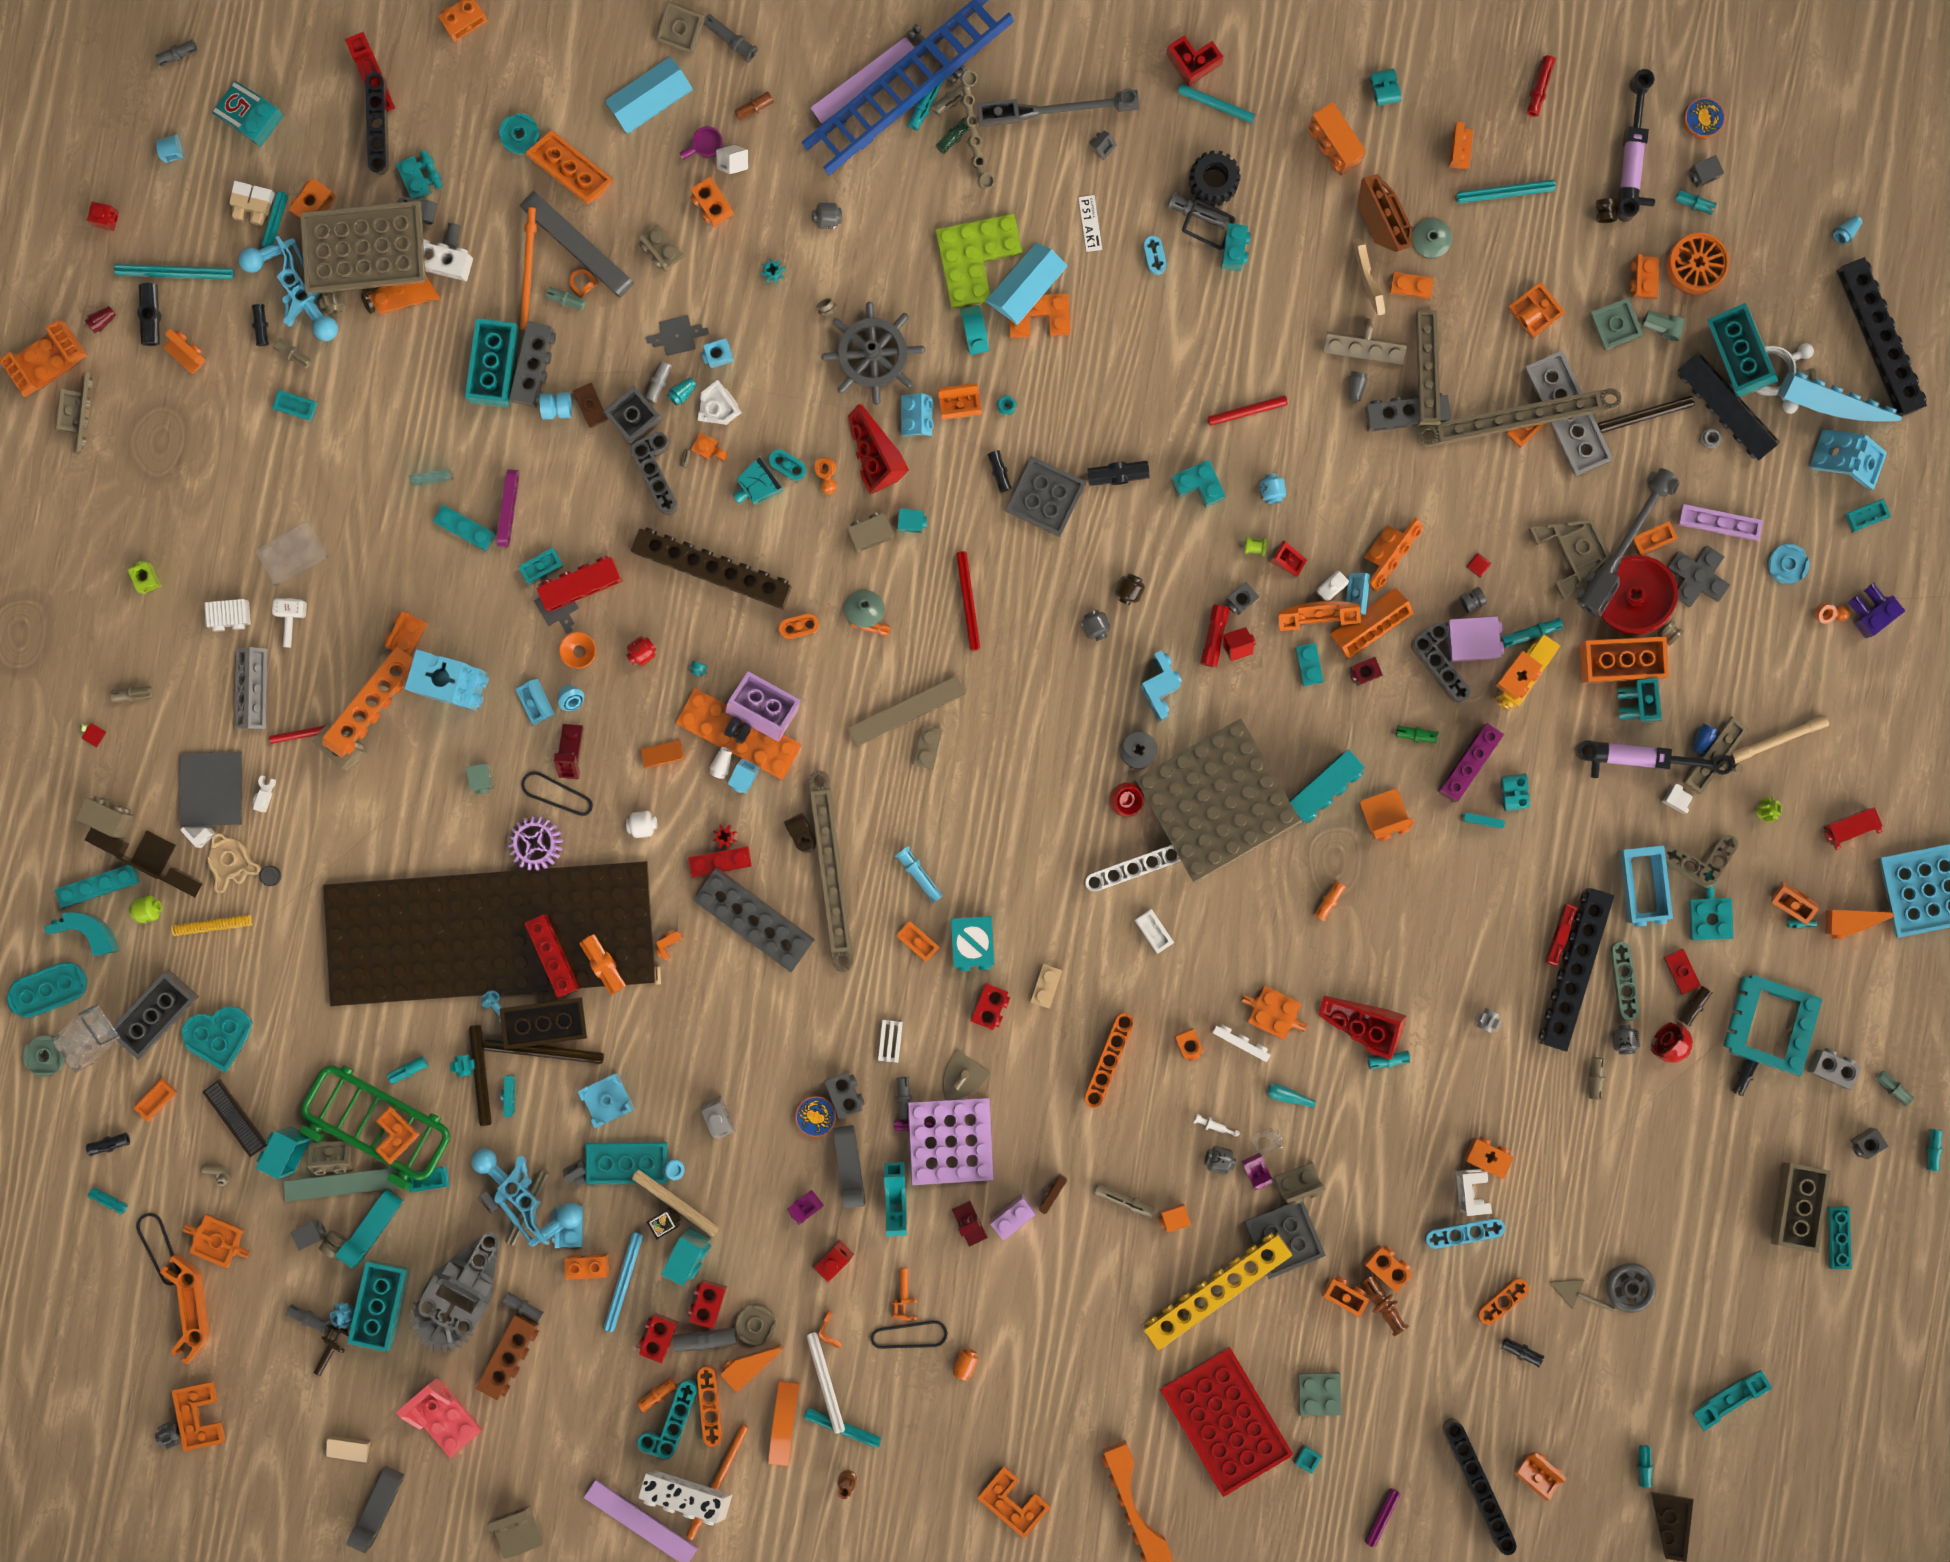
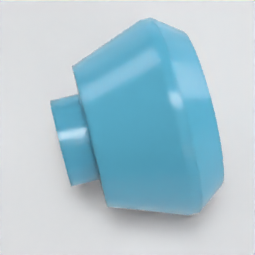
(570, 698)

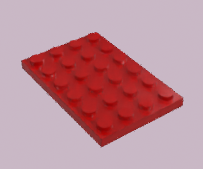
(1226, 1421)

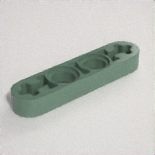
(1621, 981)

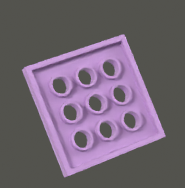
(981, 1149)

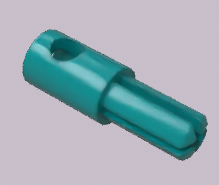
(1795, 923)

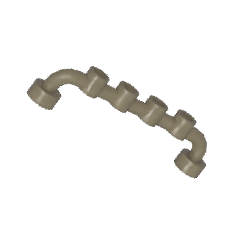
(968, 79)

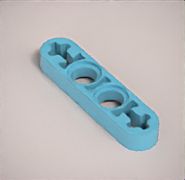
(1465, 1236)

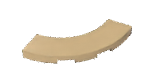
(1371, 287)

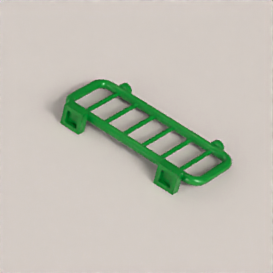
(317, 1124)

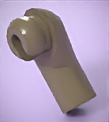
(218, 1171)

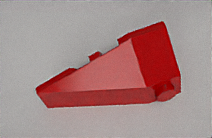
(878, 455)
(1369, 1025)

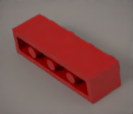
(579, 584)

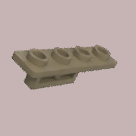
(72, 411)

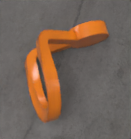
(587, 287)
(825, 1338)

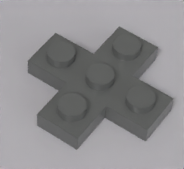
(1699, 576)

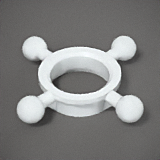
(1804, 351)

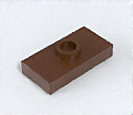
(590, 405)
(1051, 1194)

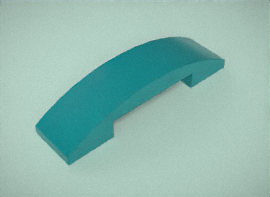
(1730, 1398)

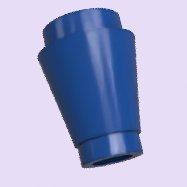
(1704, 737)

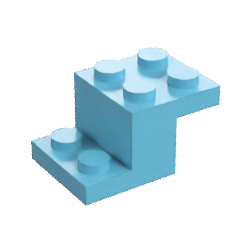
(1161, 685)

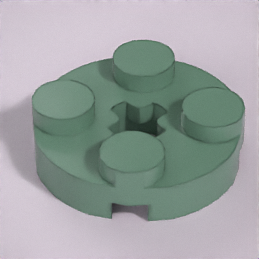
(32, 1058)

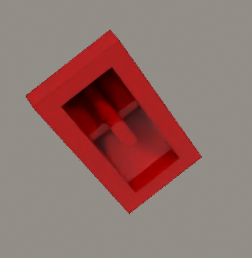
(1288, 559)

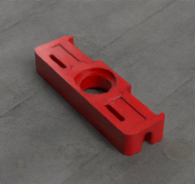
(1561, 934)

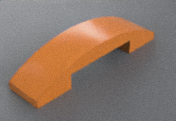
(1319, 612)
(783, 1423)

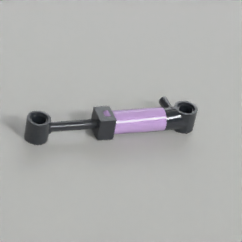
(1634, 141)
(1644, 757)

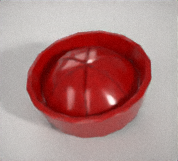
(1126, 799)

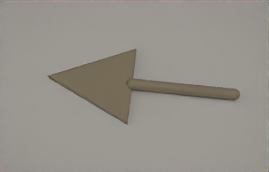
(1571, 1291)

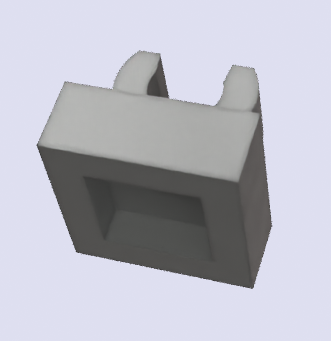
(1103, 144)
(575, 1172)
(488, 1201)

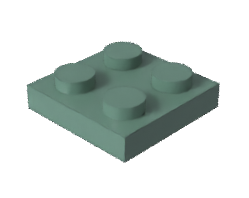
(1616, 324)
(1319, 1394)

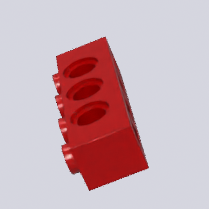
(552, 955)

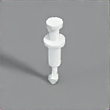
(1208, 1123)

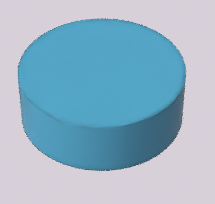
(673, 1169)

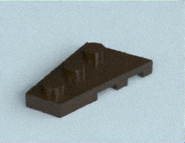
(1674, 1524)

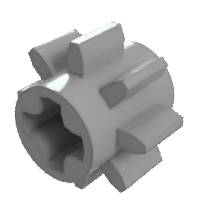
(1488, 1020)

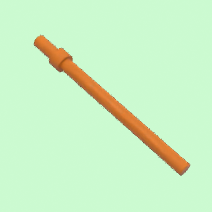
(530, 228)
(697, 1522)

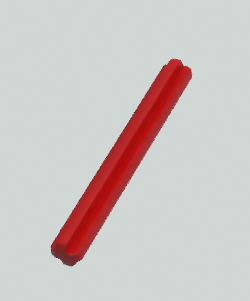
(968, 601)

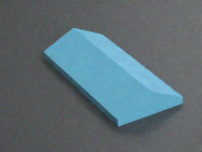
(648, 95)
(1027, 283)

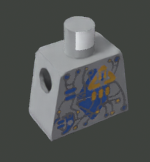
(717, 1118)

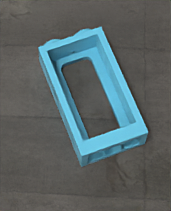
(1660, 882)

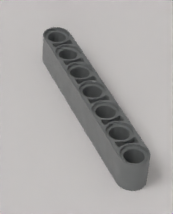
(577, 245)

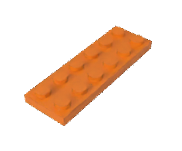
(708, 719)

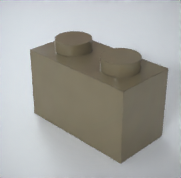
(870, 532)

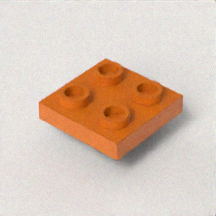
(1536, 310)

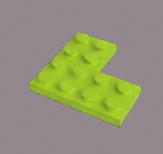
(967, 248)

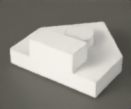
(717, 405)

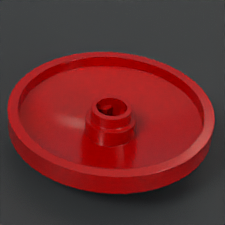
(1644, 596)

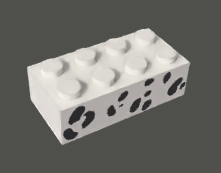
(685, 1497)

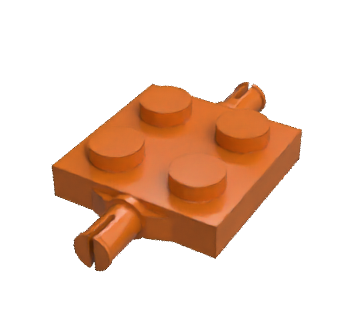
(1274, 1013)
(216, 1241)

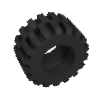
(1214, 162)

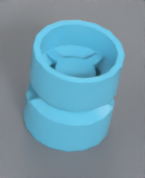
(555, 405)

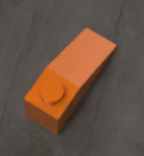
(1851, 922)
(744, 1368)

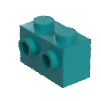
(1234, 247)

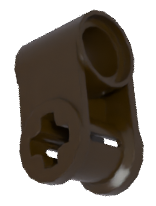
(798, 830)

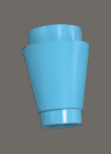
(1846, 231)

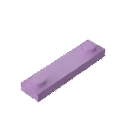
(1720, 522)

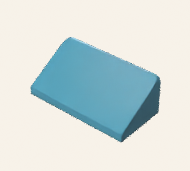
(535, 701)

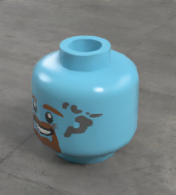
(1272, 489)

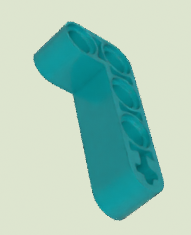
(370, 1229)
(673, 1418)

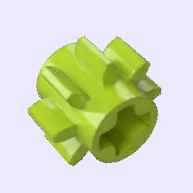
(1769, 809)

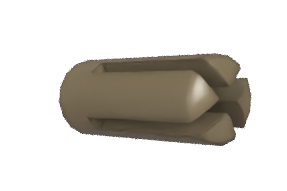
(685, 464)

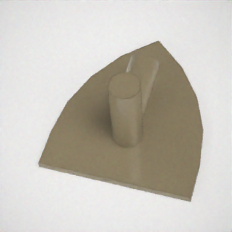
(963, 1076)

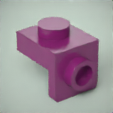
(1257, 1171)
(805, 1207)

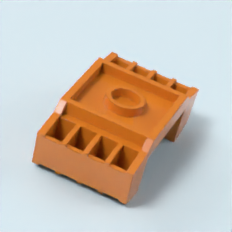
(44, 359)

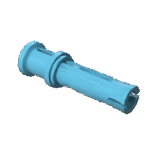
(913, 867)

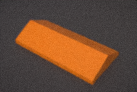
(569, 167)

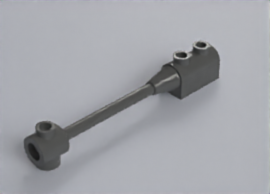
(1011, 112)
(1605, 582)

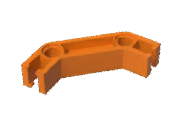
(191, 1305)

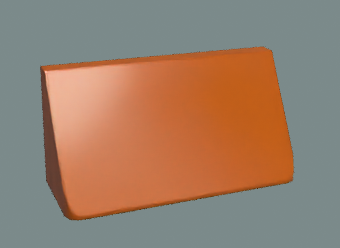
(662, 754)

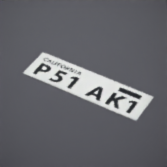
(1090, 223)

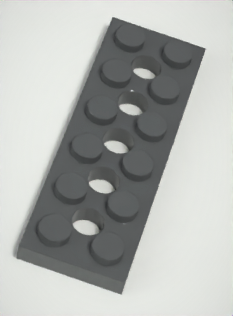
(741, 924)

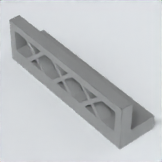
(252, 688)

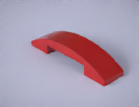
(366, 63)

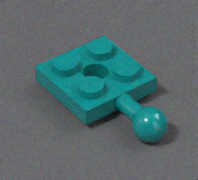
(1701, 908)

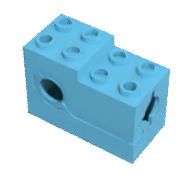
(446, 680)

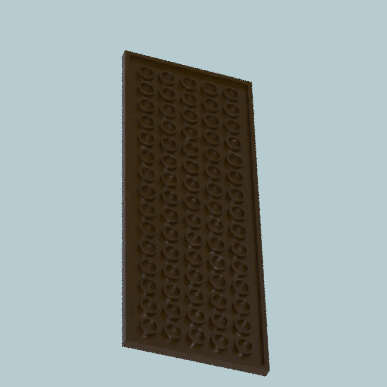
(471, 935)

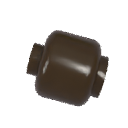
(1130, 589)

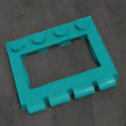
(1802, 1030)

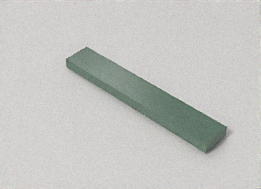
(338, 1184)

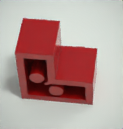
(1191, 63)

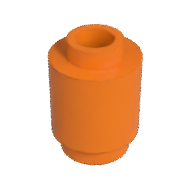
(965, 1364)

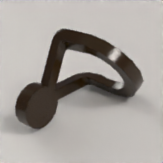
(366, 299)

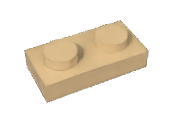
(1046, 986)

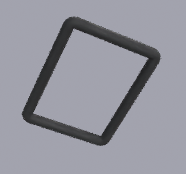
(1199, 237)

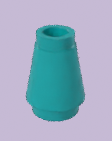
(681, 391)

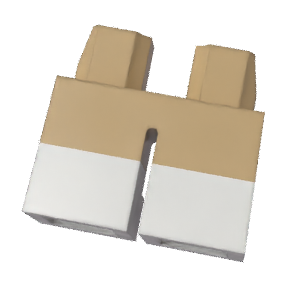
(251, 200)

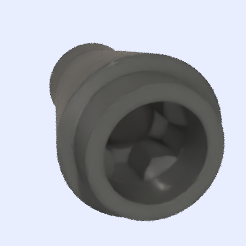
(1357, 384)

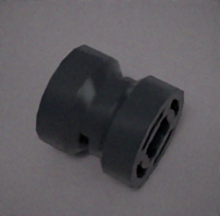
(733, 728)

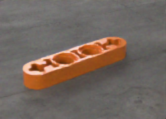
(706, 1406)

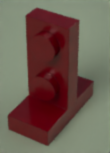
(569, 751)
(969, 1223)

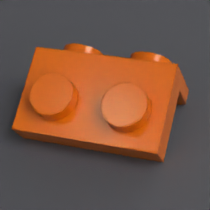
(185, 354)
(959, 401)
(1540, 1475)

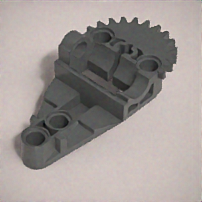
(466, 1280)

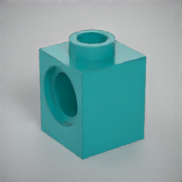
(911, 521)

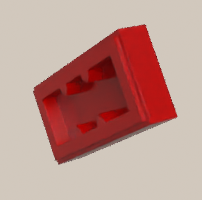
(1682, 971)

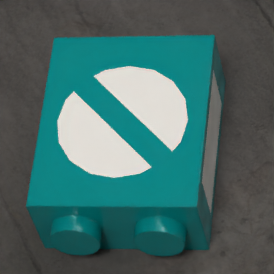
(972, 943)

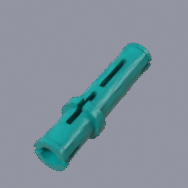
(922, 108)
(1532, 632)

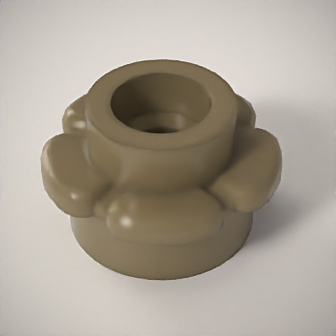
(826, 307)

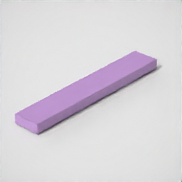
(856, 84)
(640, 1522)

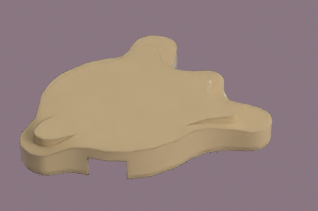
(229, 861)

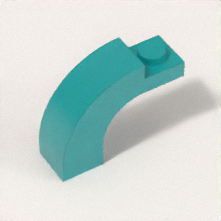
(96, 930)
(895, 1199)

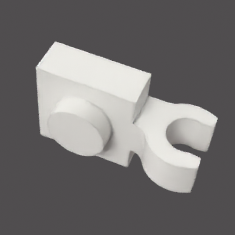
(262, 798)

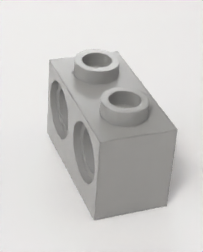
(1833, 1072)

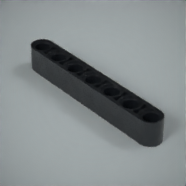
(1486, 1494)

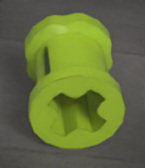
(1255, 546)

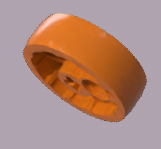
(1673, 261)

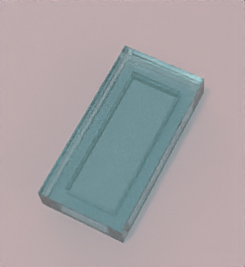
(431, 477)

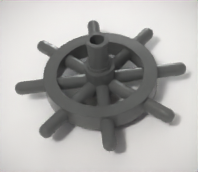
(873, 353)

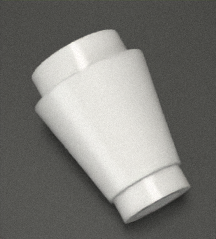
(721, 763)

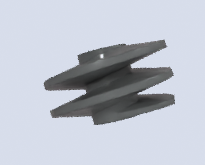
(1128, 747)

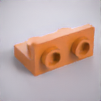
(1460, 146)
(1645, 277)
(405, 633)

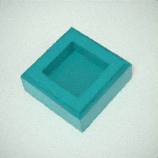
(1308, 1459)

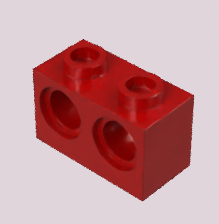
(984, 1004)
(711, 1305)
(661, 1339)

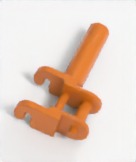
(903, 1296)

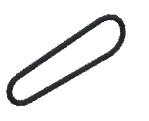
(552, 803)
(148, 1250)
(909, 1325)

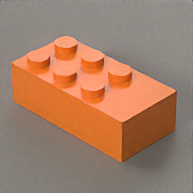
(1623, 659)

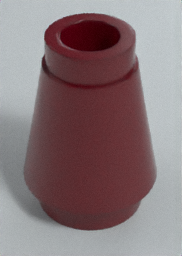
(100, 319)

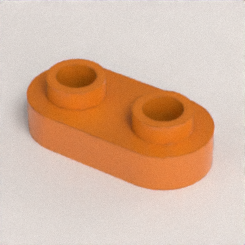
(799, 626)

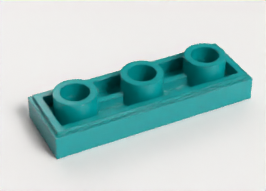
(1839, 1224)

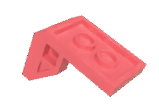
(441, 1416)

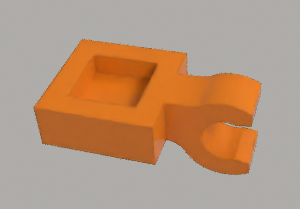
(707, 446)

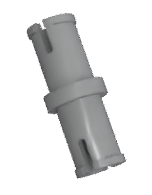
(658, 382)

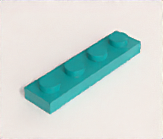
(97, 886)

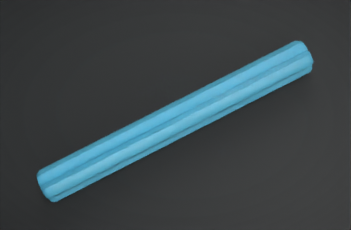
(623, 1281)

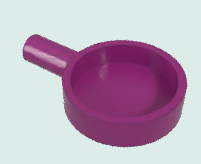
(705, 143)

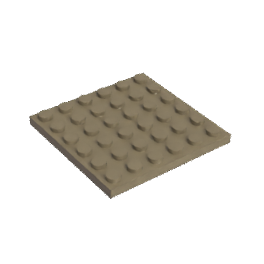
(1218, 800)

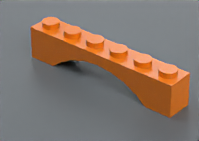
(1121, 1465)

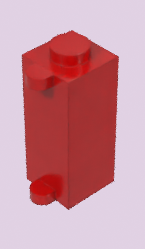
(1852, 826)

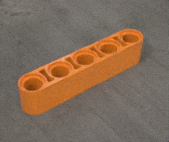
(1105, 1069)

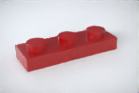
(724, 860)

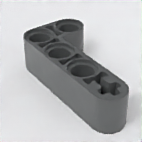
(657, 476)
(1443, 666)
(849, 1167)
(376, 1510)

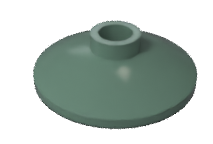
(1425, 245)
(862, 616)

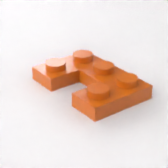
(1051, 305)
(191, 1430)
(1019, 1519)

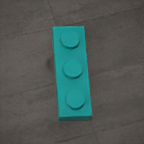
(464, 527)

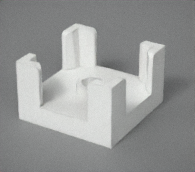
(1466, 1192)

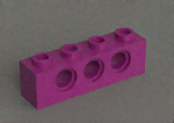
(1470, 762)

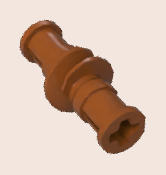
(1384, 1304)

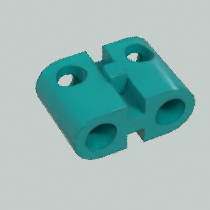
(1385, 87)
(1515, 792)

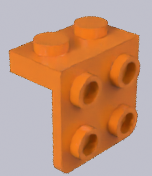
(1385, 815)

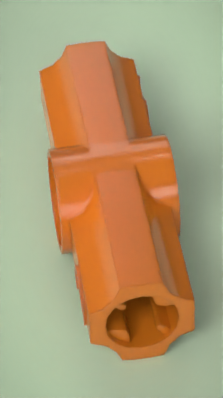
(602, 964)

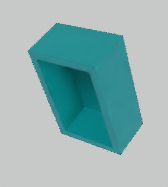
(283, 1152)

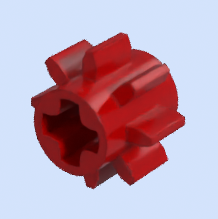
(730, 839)

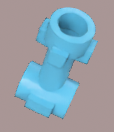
(491, 999)

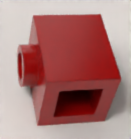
(102, 216)
(1238, 644)

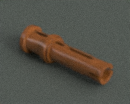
(843, 1483)

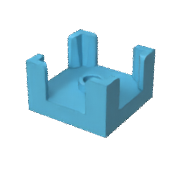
(606, 1100)

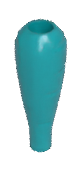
(1285, 1094)

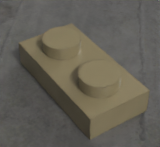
(927, 747)

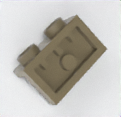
(661, 247)
(329, 1157)

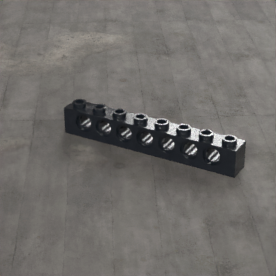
(1878, 348)
(1603, 903)

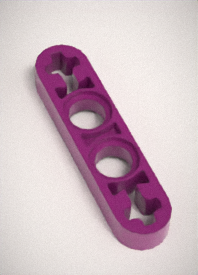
(508, 508)

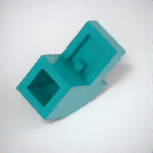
(974, 329)

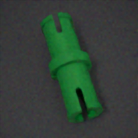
(1417, 734)

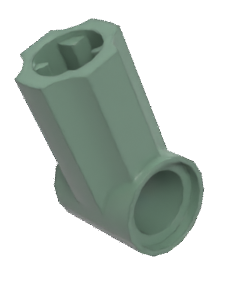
(1669, 326)

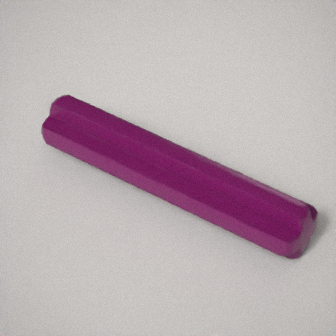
(1382, 1517)

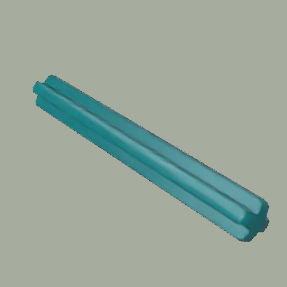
(1505, 191)

